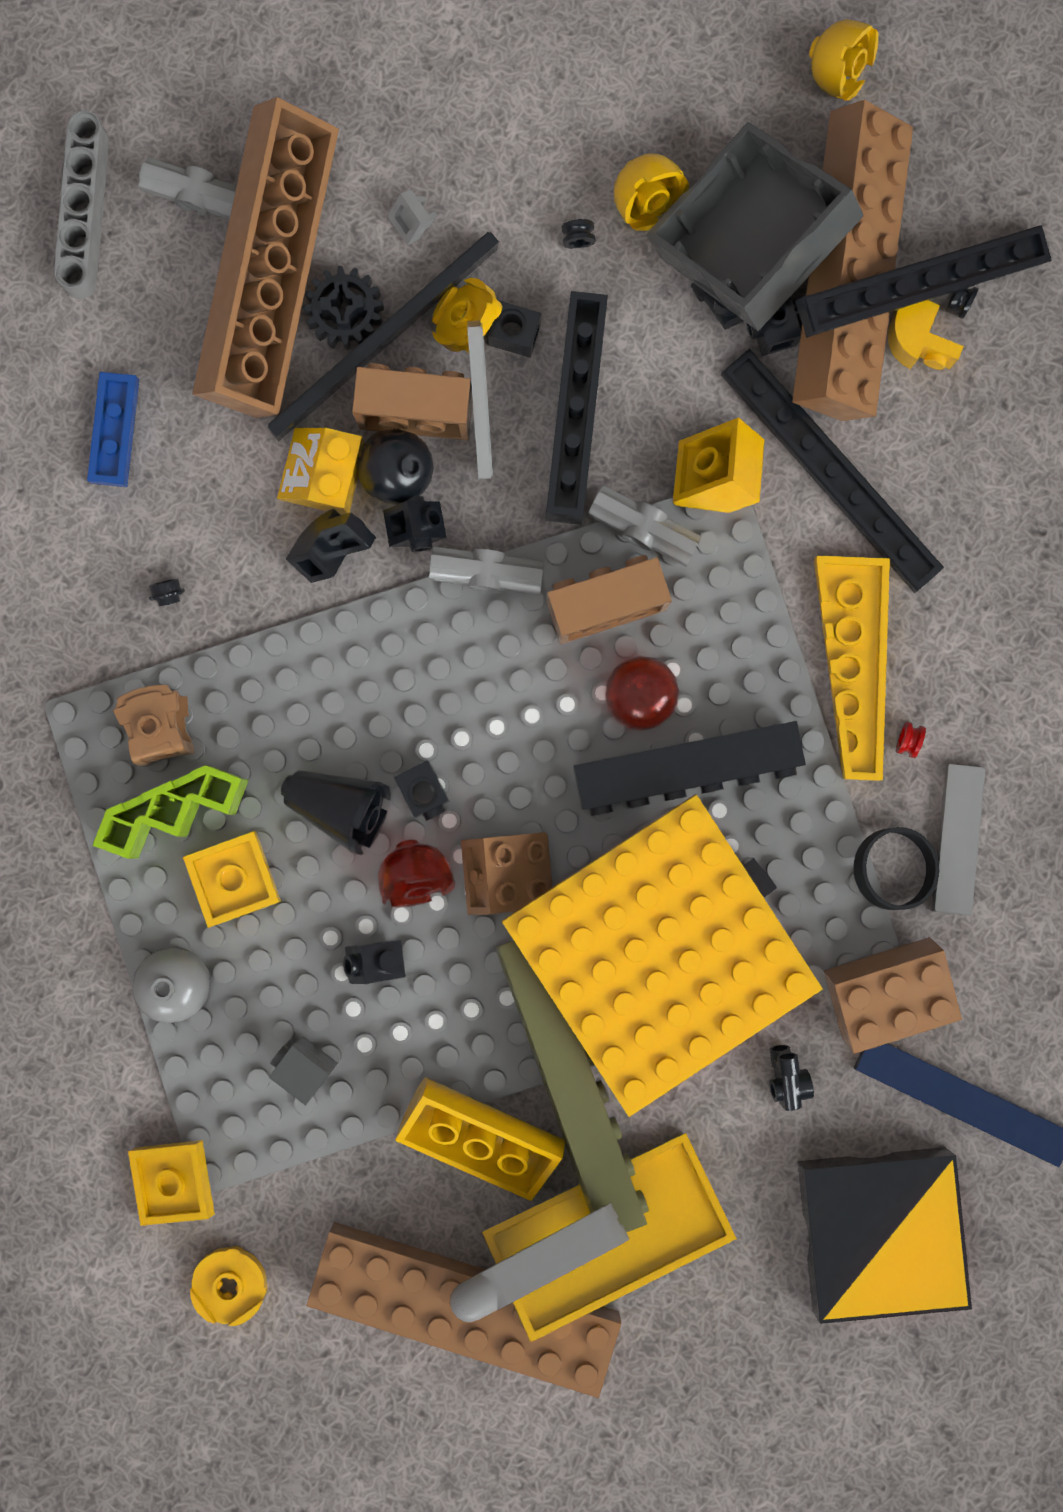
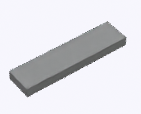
(480, 399)
(959, 839)

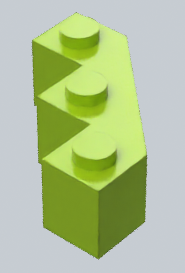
(169, 809)

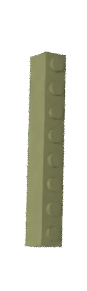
(574, 1096)

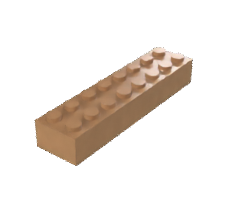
(266, 259)
(843, 367)
(410, 1296)

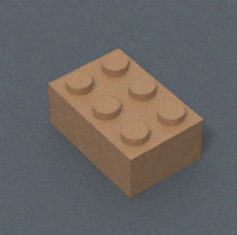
(413, 401)
(608, 599)
(893, 995)

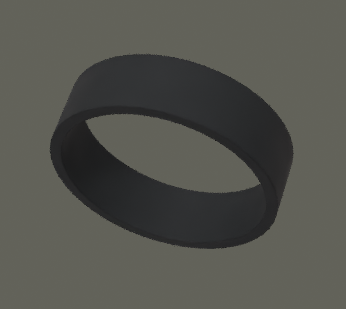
(931, 861)

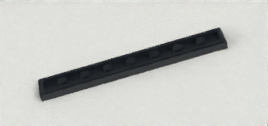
(922, 281)
(383, 336)
(832, 470)

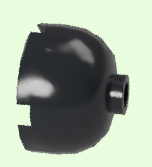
(395, 466)

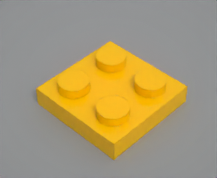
(232, 879)
(171, 1183)

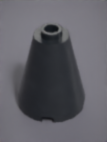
(338, 806)

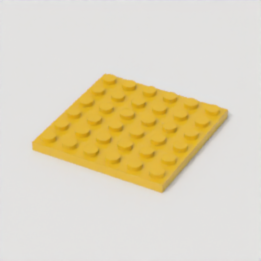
(662, 955)

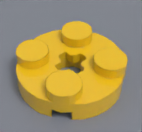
(476, 301)
(228, 1308)

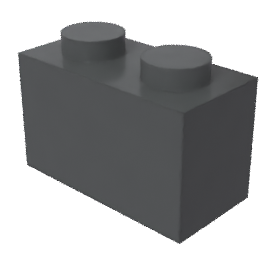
(301, 1069)

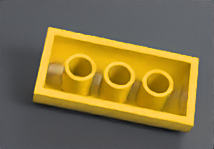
(479, 1139)

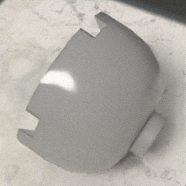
(171, 985)

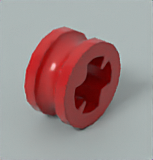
(910, 739)

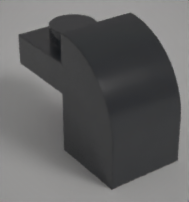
(327, 542)

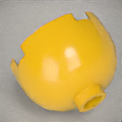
(840, 53)
(648, 189)

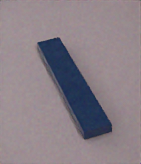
(963, 1101)

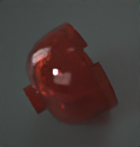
(641, 693)
(413, 874)

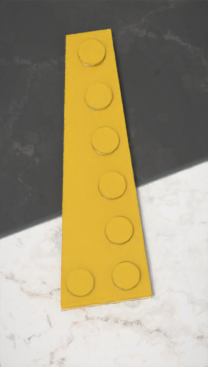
(855, 631)

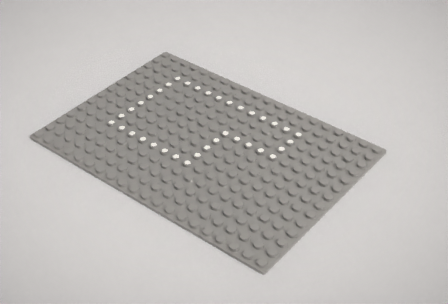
(503, 721)

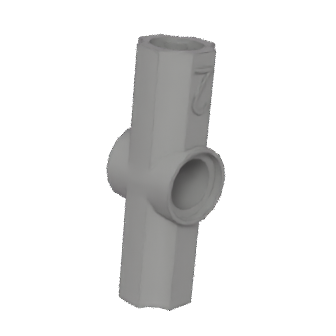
(187, 187)
(644, 525)
(486, 570)

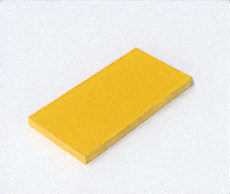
(680, 1227)

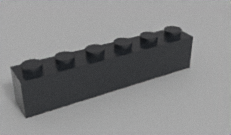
(576, 407)
(688, 766)

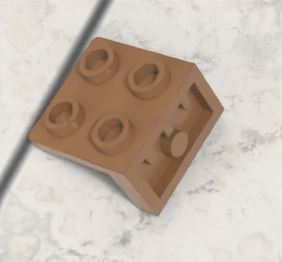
(505, 872)

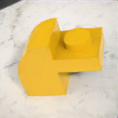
(911, 338)

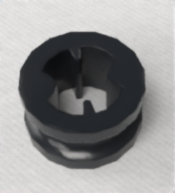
(578, 233)
(962, 301)

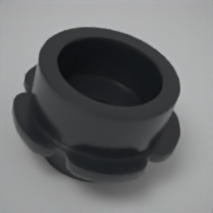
(166, 592)

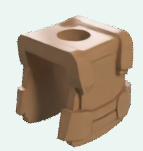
(154, 724)

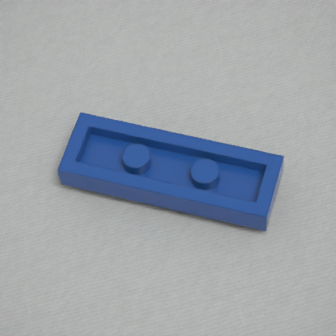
(113, 429)

